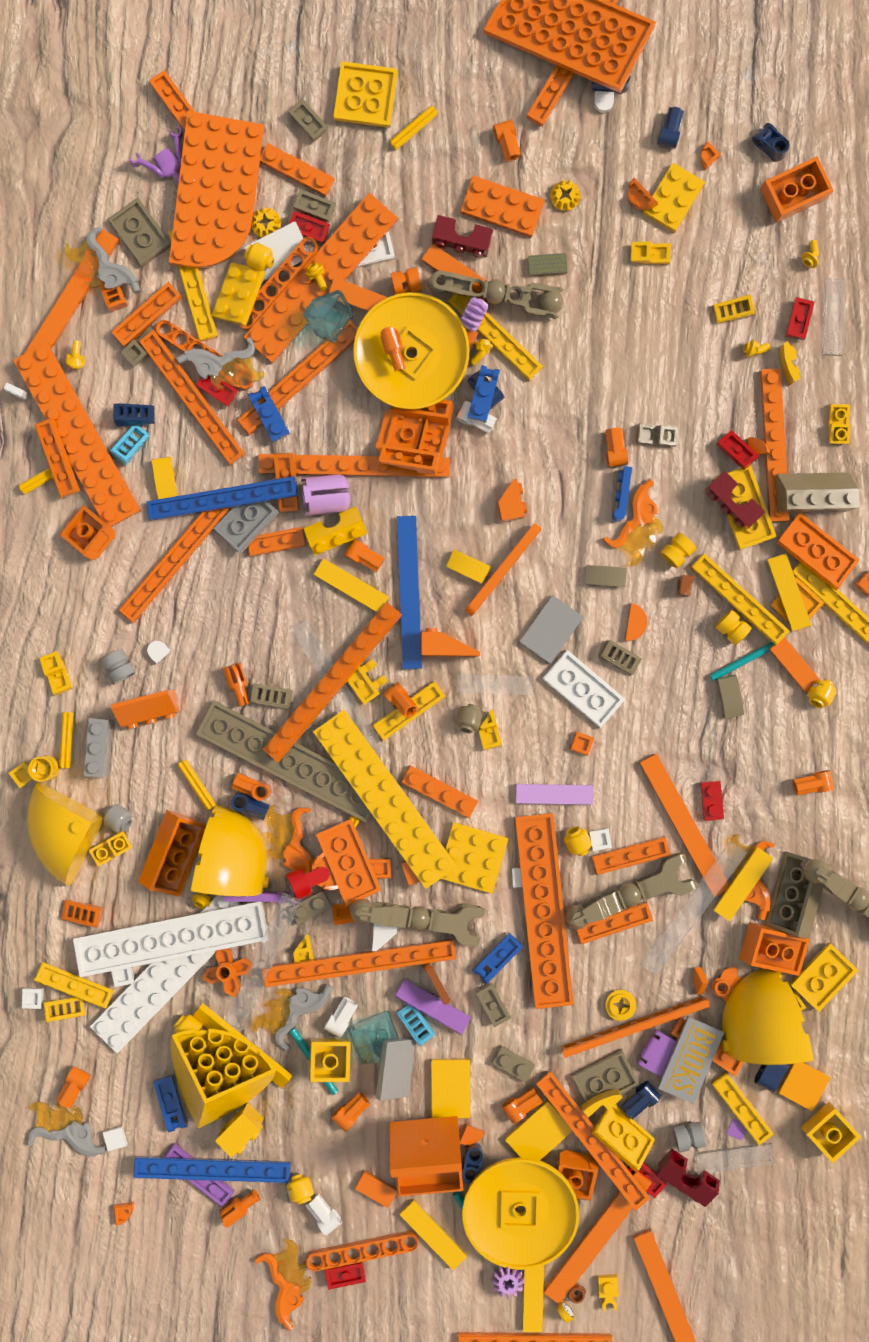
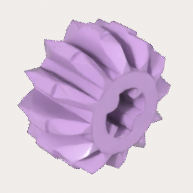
(474, 314)
(508, 1287)

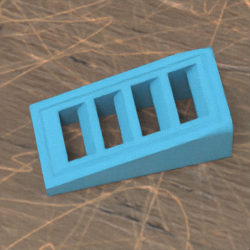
(124, 460)
(426, 1026)

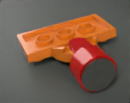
(339, 866)

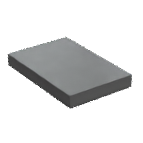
(245, 523)
(551, 629)
(395, 1068)

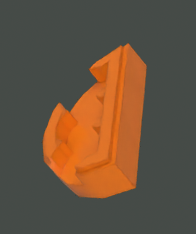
(640, 197)
(636, 622)

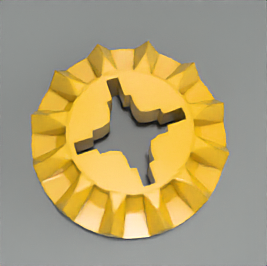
(565, 204)
(271, 215)
(626, 1011)

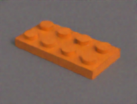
(502, 206)
(817, 551)

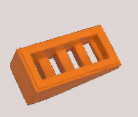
(115, 305)
(89, 907)

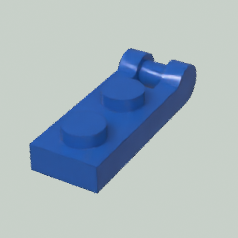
(483, 394)
(269, 415)
(622, 494)
(498, 957)
(170, 1103)

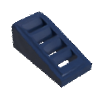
(126, 409)

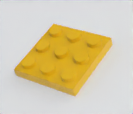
(365, 94)
(476, 856)

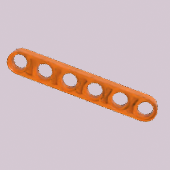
(274, 279)
(189, 344)
(503, 569)
(363, 1254)

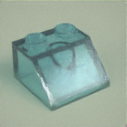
(328, 315)
(369, 1035)

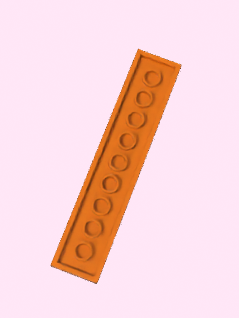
(339, 259)
(79, 436)
(544, 910)

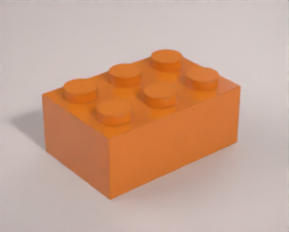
(796, 189)

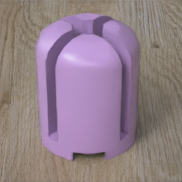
(325, 494)

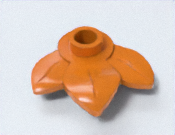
(729, 980)

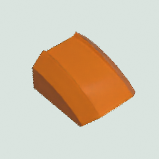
(88, 533)
(580, 1171)

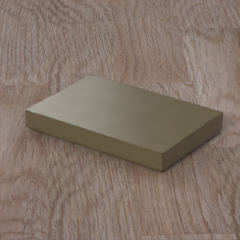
(139, 232)
(605, 1075)

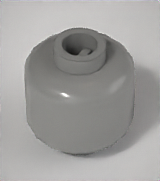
(117, 818)

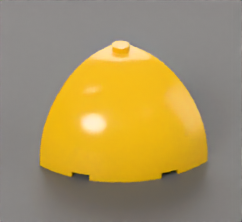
(60, 831)
(232, 856)
(764, 1022)
(217, 1072)

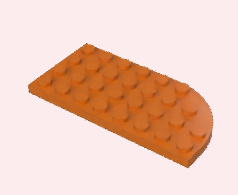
(577, 35)
(215, 189)

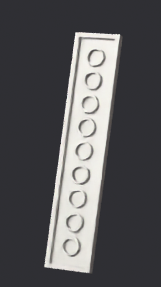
(170, 939)
(150, 992)

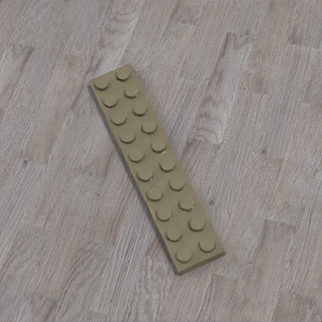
(298, 766)

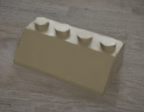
(816, 492)
(794, 899)

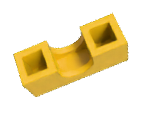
(347, 529)

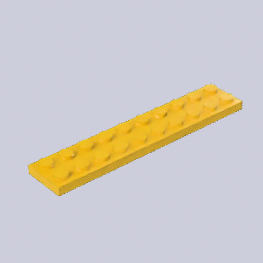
(385, 799)

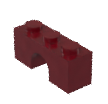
(476, 243)
(743, 515)
(700, 1187)

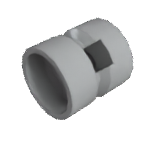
(117, 664)
(689, 1137)

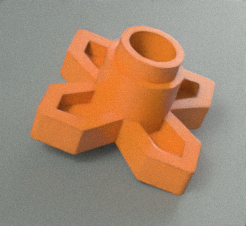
(218, 973)

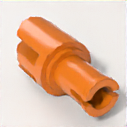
(393, 346)
(236, 682)
(238, 1208)

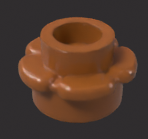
(577, 1298)

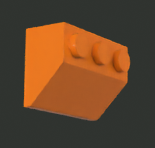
(146, 709)

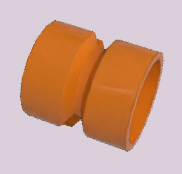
(413, 281)

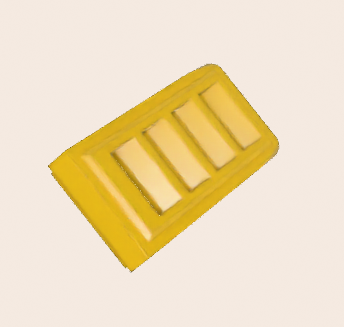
(748, 299)
(47, 1009)

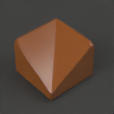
(684, 585)

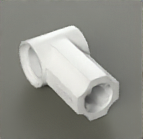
(462, 417)
(339, 1020)
(326, 1218)

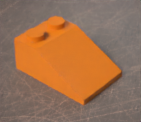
(440, 644)
(773, 949)

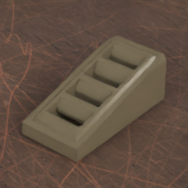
(604, 655)
(254, 697)

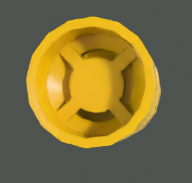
(680, 548)
(735, 629)
(43, 768)

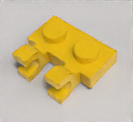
(362, 684)

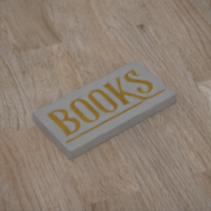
(690, 1059)

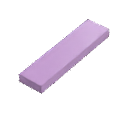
(554, 794)

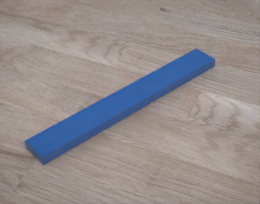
(222, 498)
(409, 592)
(212, 1169)

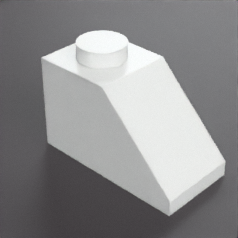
(382, 935)

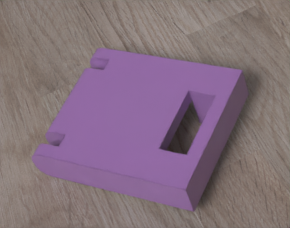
(657, 1052)

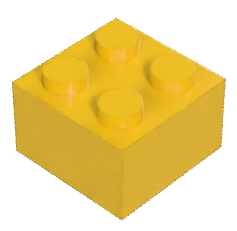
(329, 1060)
(239, 1130)
(830, 1132)

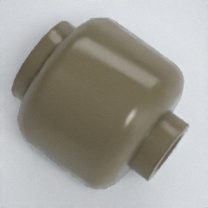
(469, 718)

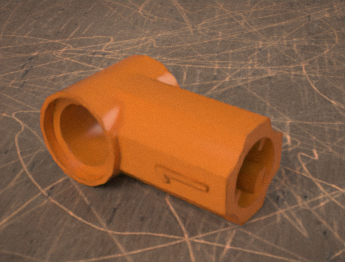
(506, 136)
(616, 452)
(361, 553)
(399, 697)
(817, 782)
(250, 786)
(74, 1084)
(518, 1107)
(346, 1115)

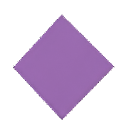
(736, 1129)

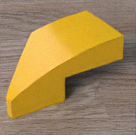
(489, 733)
(304, 950)

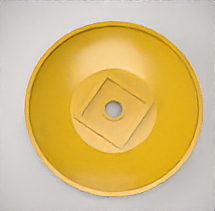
(429, 329)
(527, 1237)

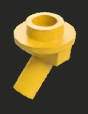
(810, 258)
(315, 271)
(753, 347)
(484, 348)
(75, 360)
(201, 900)

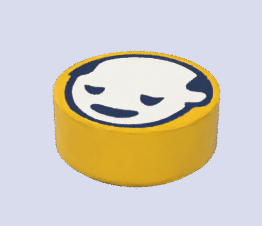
(565, 1312)

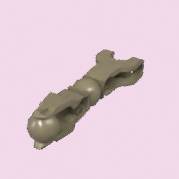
(497, 292)
(631, 894)
(854, 896)
(420, 918)

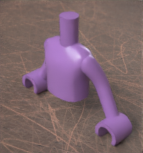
(167, 163)

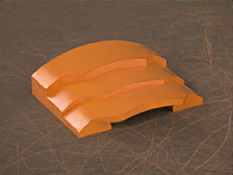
(415, 437)

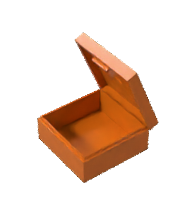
(426, 1156)

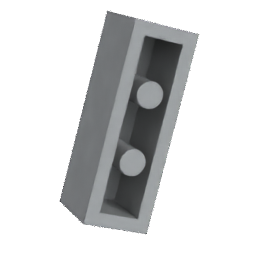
(98, 747)

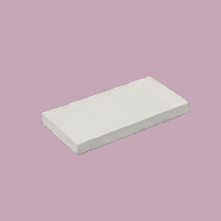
(583, 689)

